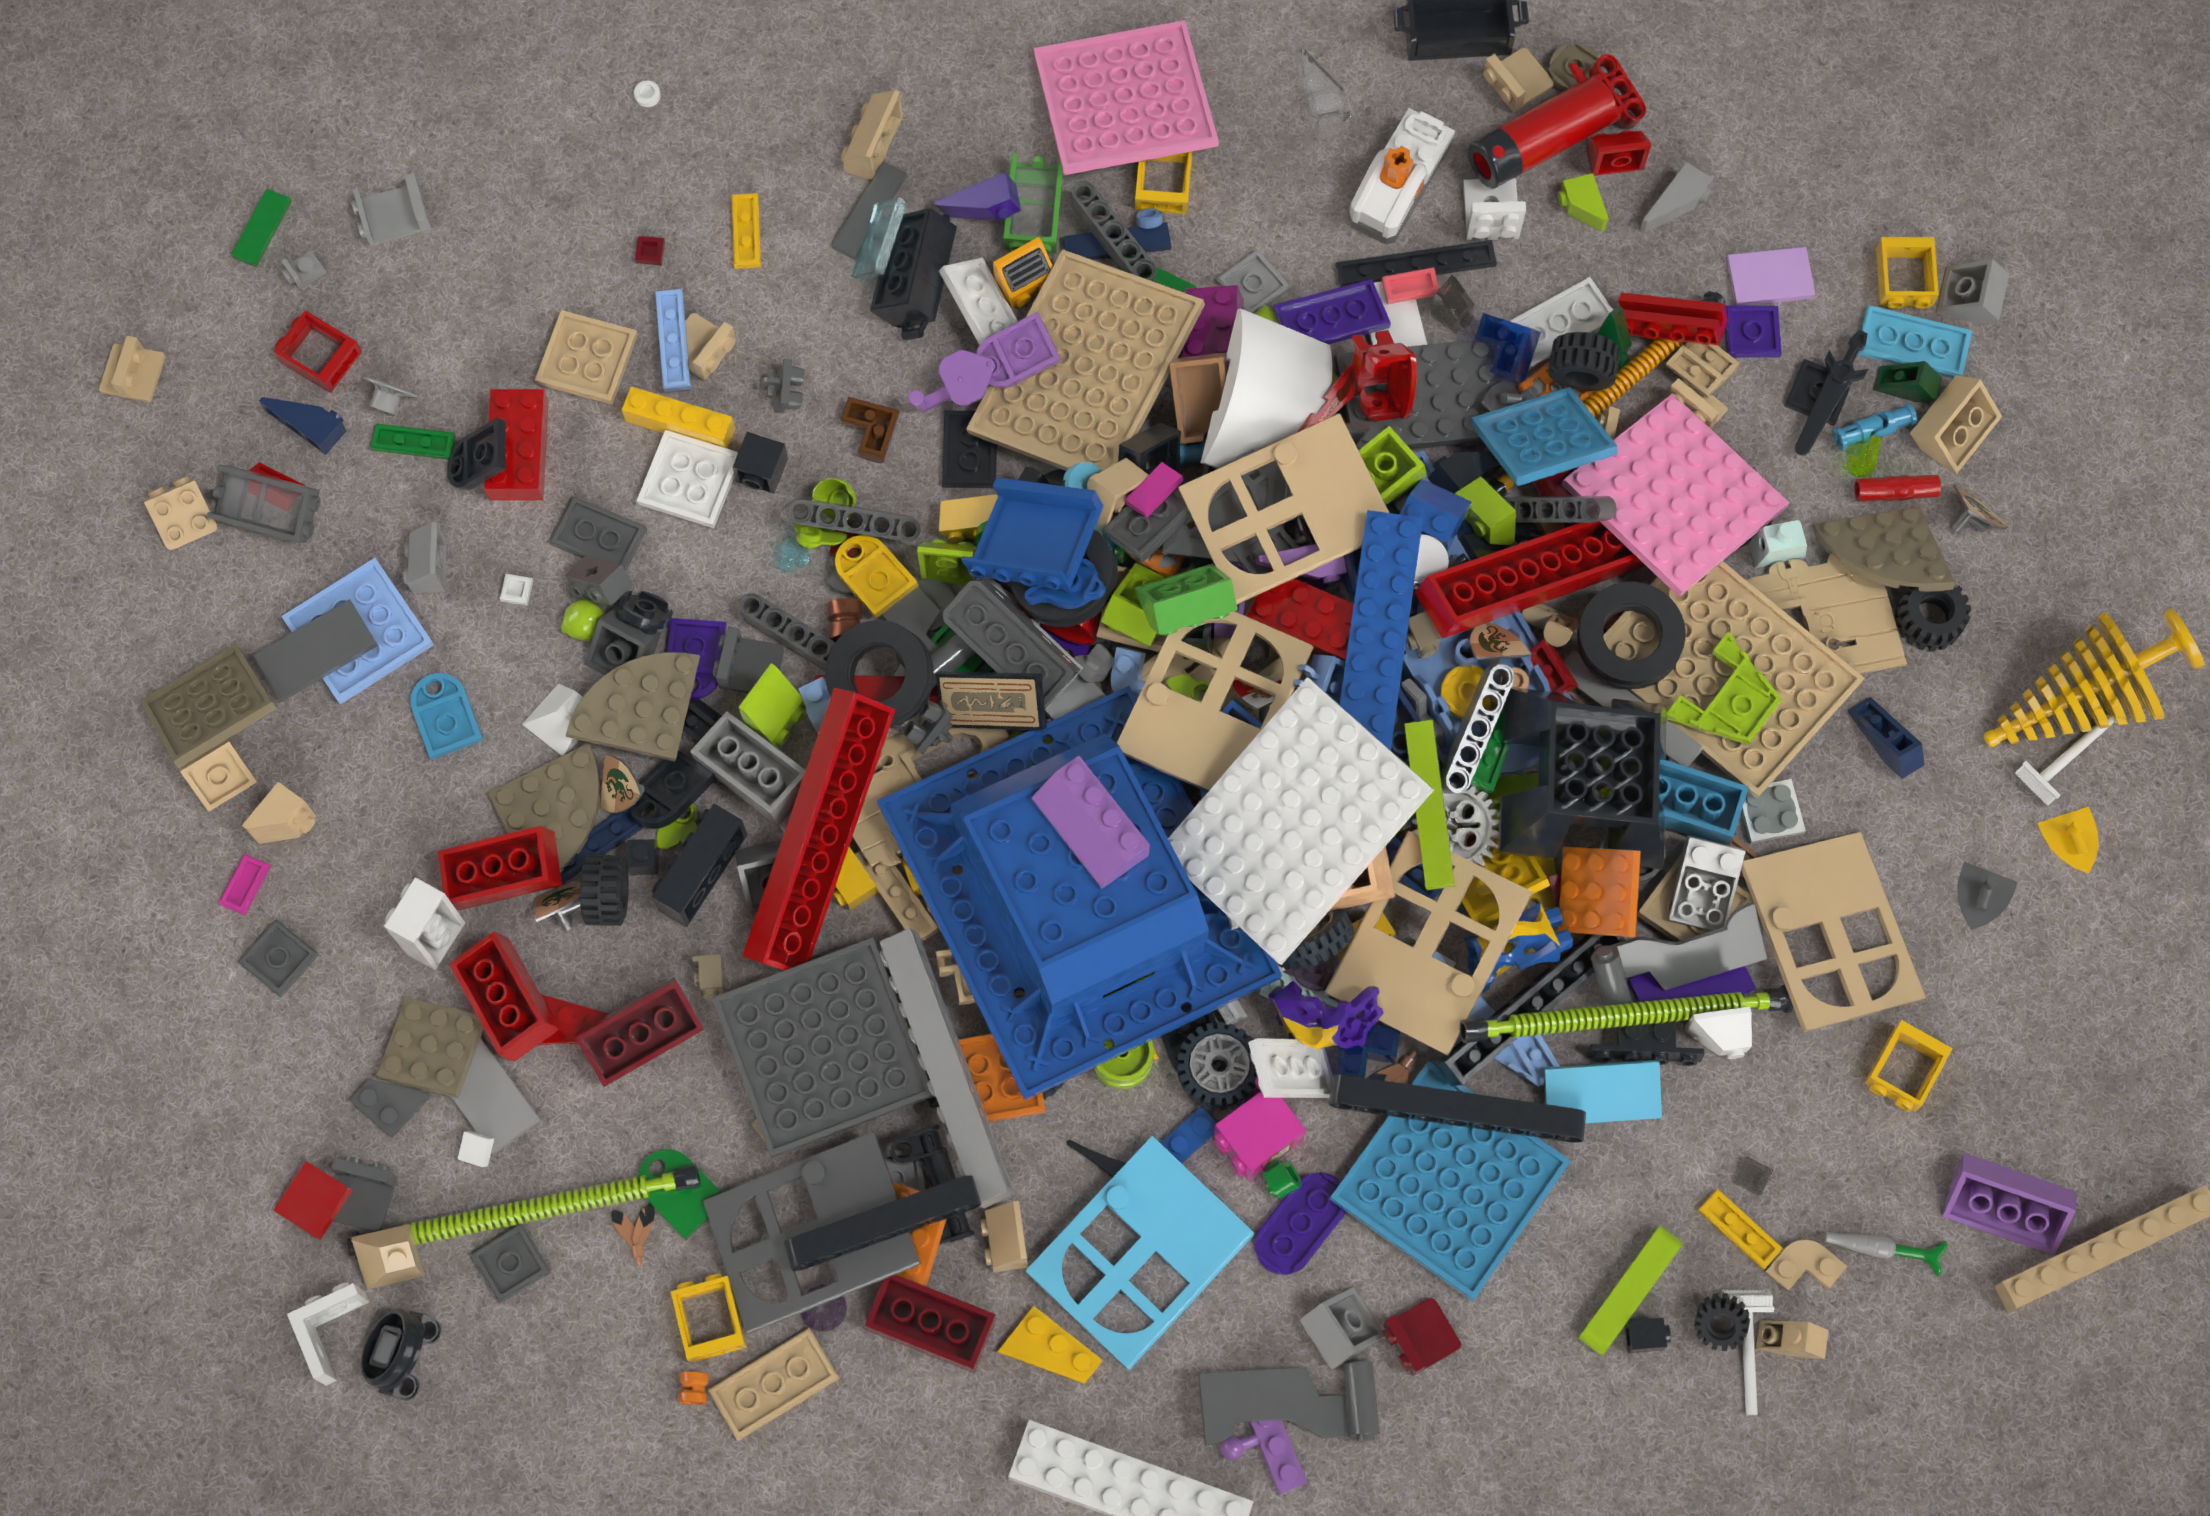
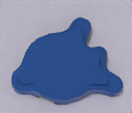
(1085, 588)

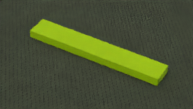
(1431, 814)

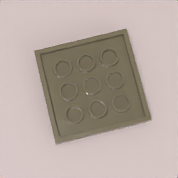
(207, 705)

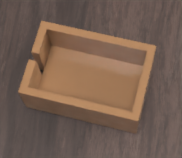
(1197, 392)

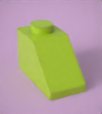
(1583, 201)

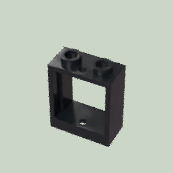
(1159, 438)

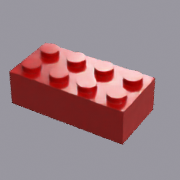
(525, 444)
(1306, 615)
(500, 867)
(504, 996)

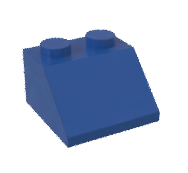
(1440, 511)

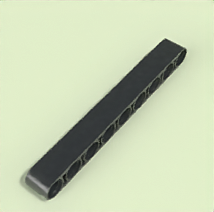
(1457, 1108)

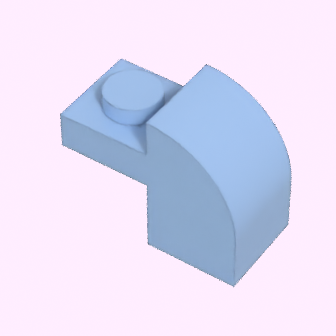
(816, 700)

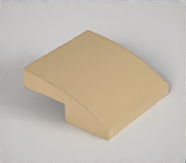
(1703, 366)

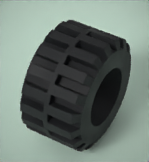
(1584, 361)
(1927, 633)
(604, 890)

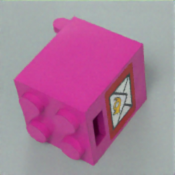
(1258, 1134)

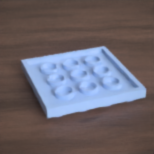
(386, 617)

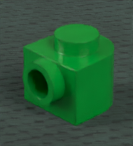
(1281, 1178)

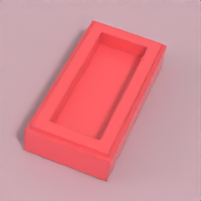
(1410, 285)

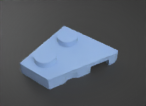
(1528, 1058)

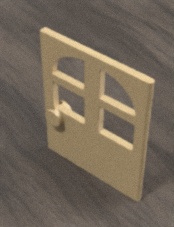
(1327, 489)
(1194, 737)
(1820, 887)
(1415, 989)

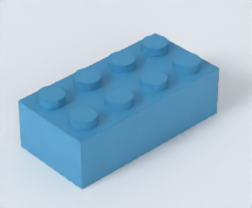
(1700, 802)

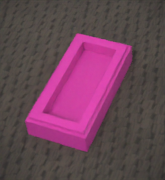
(1154, 490)
(244, 884)

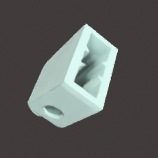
(1781, 543)

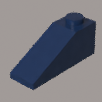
(308, 421)
(1888, 737)

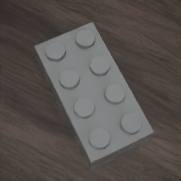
(750, 767)

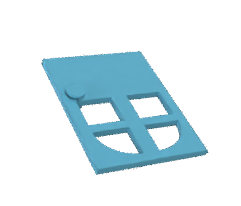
(1173, 1218)

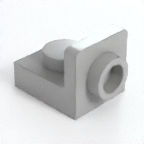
(303, 270)
(1096, 664)

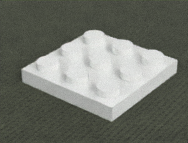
(688, 479)

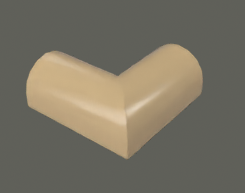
(1556, 625)

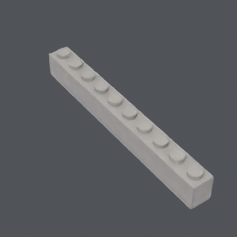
(946, 1066)

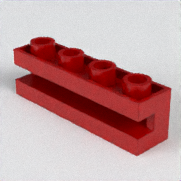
(1674, 318)

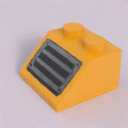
(1022, 272)

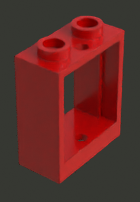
(337, 365)

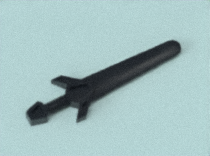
(1839, 376)

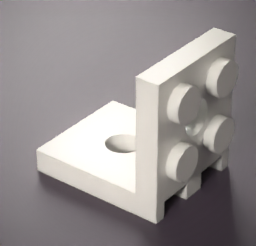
(1496, 218)
(317, 1312)

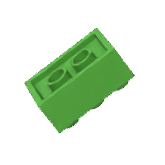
(1187, 599)

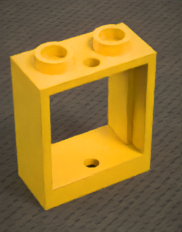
(1164, 201)
(1907, 248)
(1924, 1044)
(718, 1346)

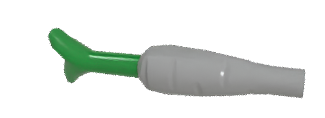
(1884, 1247)

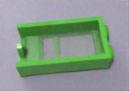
(1040, 203)

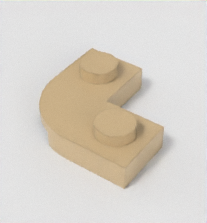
(1802, 1257)

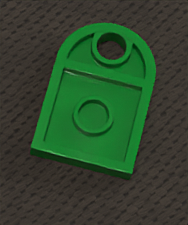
(684, 1207)

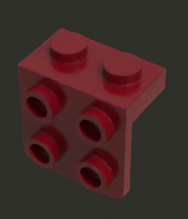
(1421, 1336)

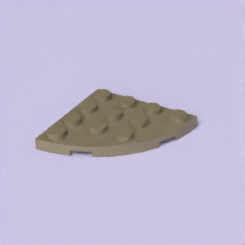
(1888, 549)
(639, 705)
(554, 796)

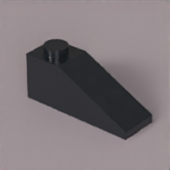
(1462, 469)

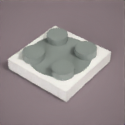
(1773, 813)

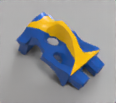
(1532, 931)

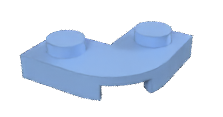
(1128, 670)

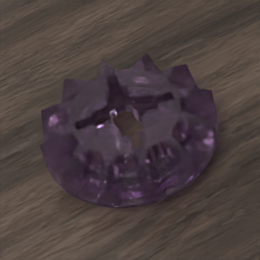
(820, 1321)

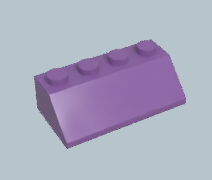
(1091, 822)
(2010, 1204)

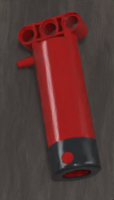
(1558, 123)

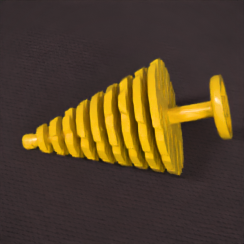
(2120, 669)

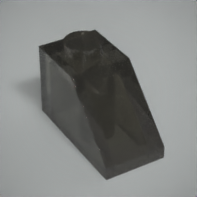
(1453, 306)

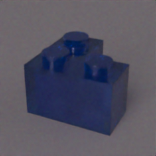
(1514, 343)
(1379, 1046)

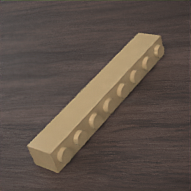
(2105, 1249)

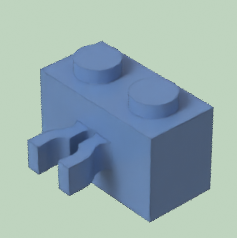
(1326, 673)

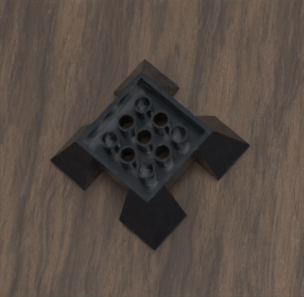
(1630, 806)

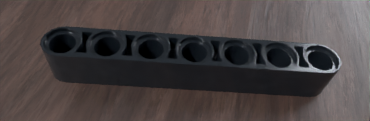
(882, 1223)

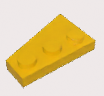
(1050, 1347)

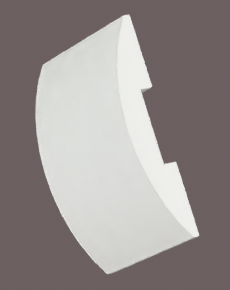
(1268, 388)

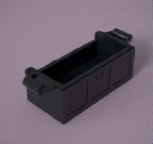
(1459, 27)
(911, 283)

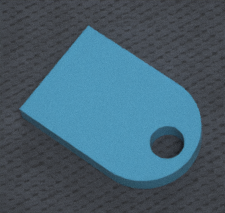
(444, 718)

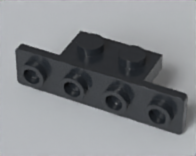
(1646, 1042)

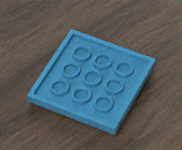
(1544, 436)

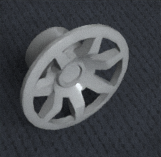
(386, 396)

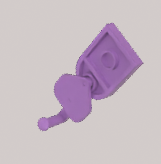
(1019, 354)

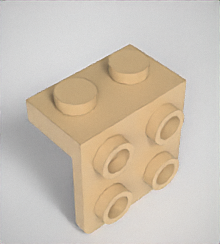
(1517, 78)
(707, 344)
(180, 512)

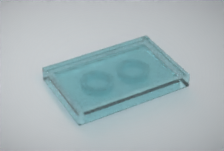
(879, 238)

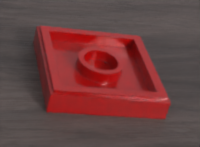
(313, 1200)

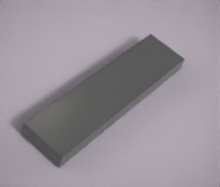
(881, 188)

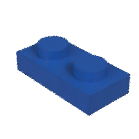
(1190, 1135)

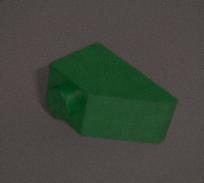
(1616, 330)
(1909, 381)

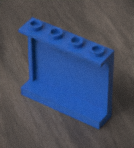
(1036, 534)

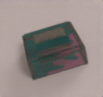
(1753, 1176)

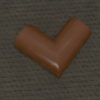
(878, 424)

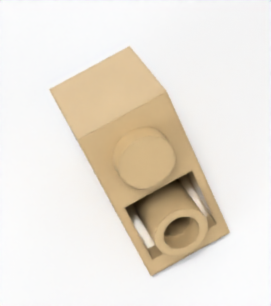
(1792, 1338)

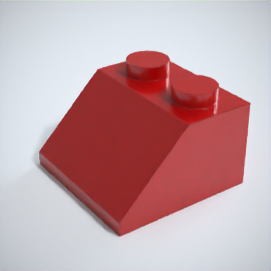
(1618, 152)

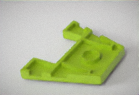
(1740, 705)

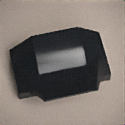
(699, 720)

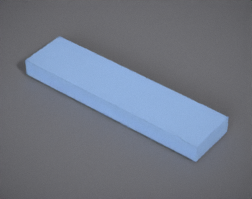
(673, 340)

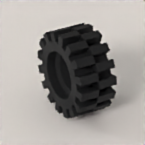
(1722, 1306)

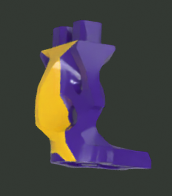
(1320, 1026)

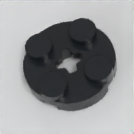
(644, 611)

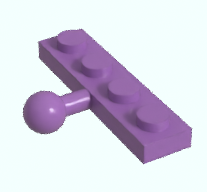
(1275, 1449)

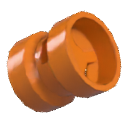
(693, 1388)

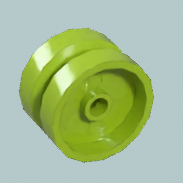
(1128, 1070)

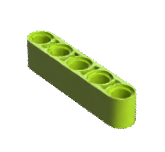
(1630, 1290)

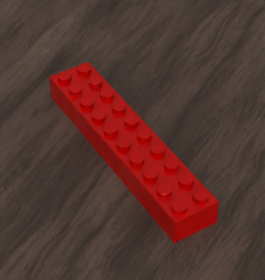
(1523, 576)
(819, 830)

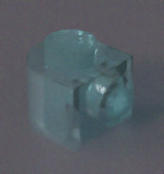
(791, 555)

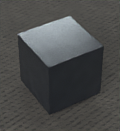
(760, 462)

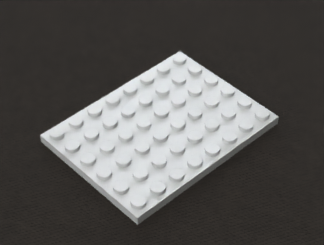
(1296, 820)

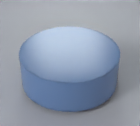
(1149, 218)

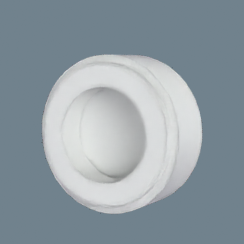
(647, 93)

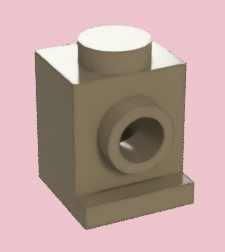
(1423, 635)
(710, 975)

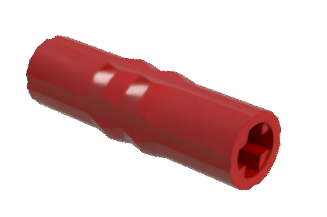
(1897, 487)

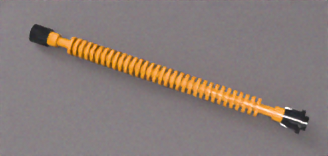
(1625, 379)

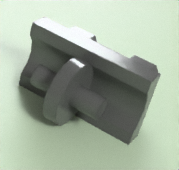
(784, 396)
(933, 729)

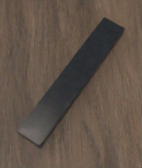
(1442, 259)

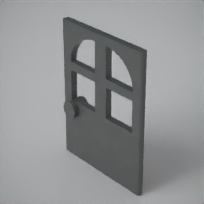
(840, 1185)

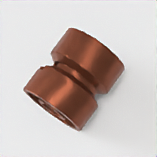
(843, 615)

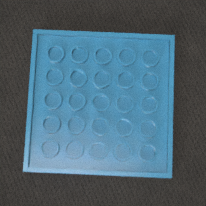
(1449, 1191)

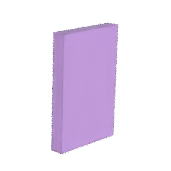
(1771, 276)

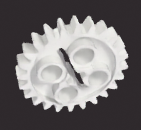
(1456, 805)

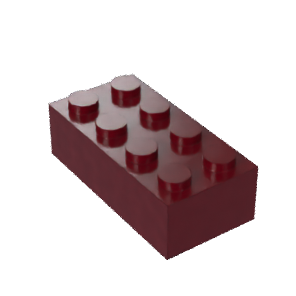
(639, 1032)
(931, 1322)

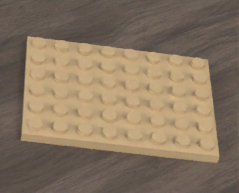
(1115, 358)
(1793, 661)

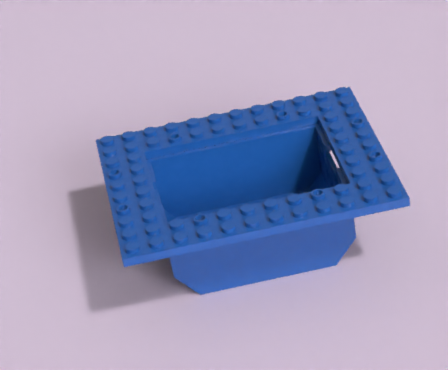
(1042, 924)

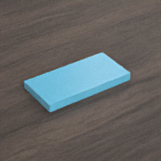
(1910, 339)
(1607, 1090)

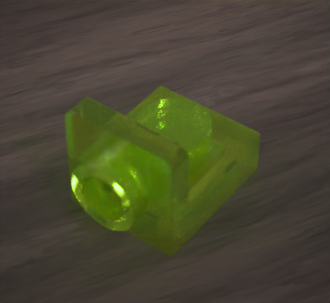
(1866, 462)

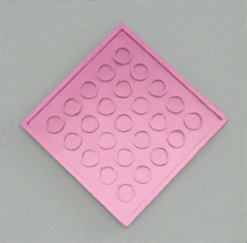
(1125, 97)
(1678, 494)

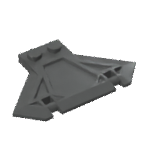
(1227, 509)

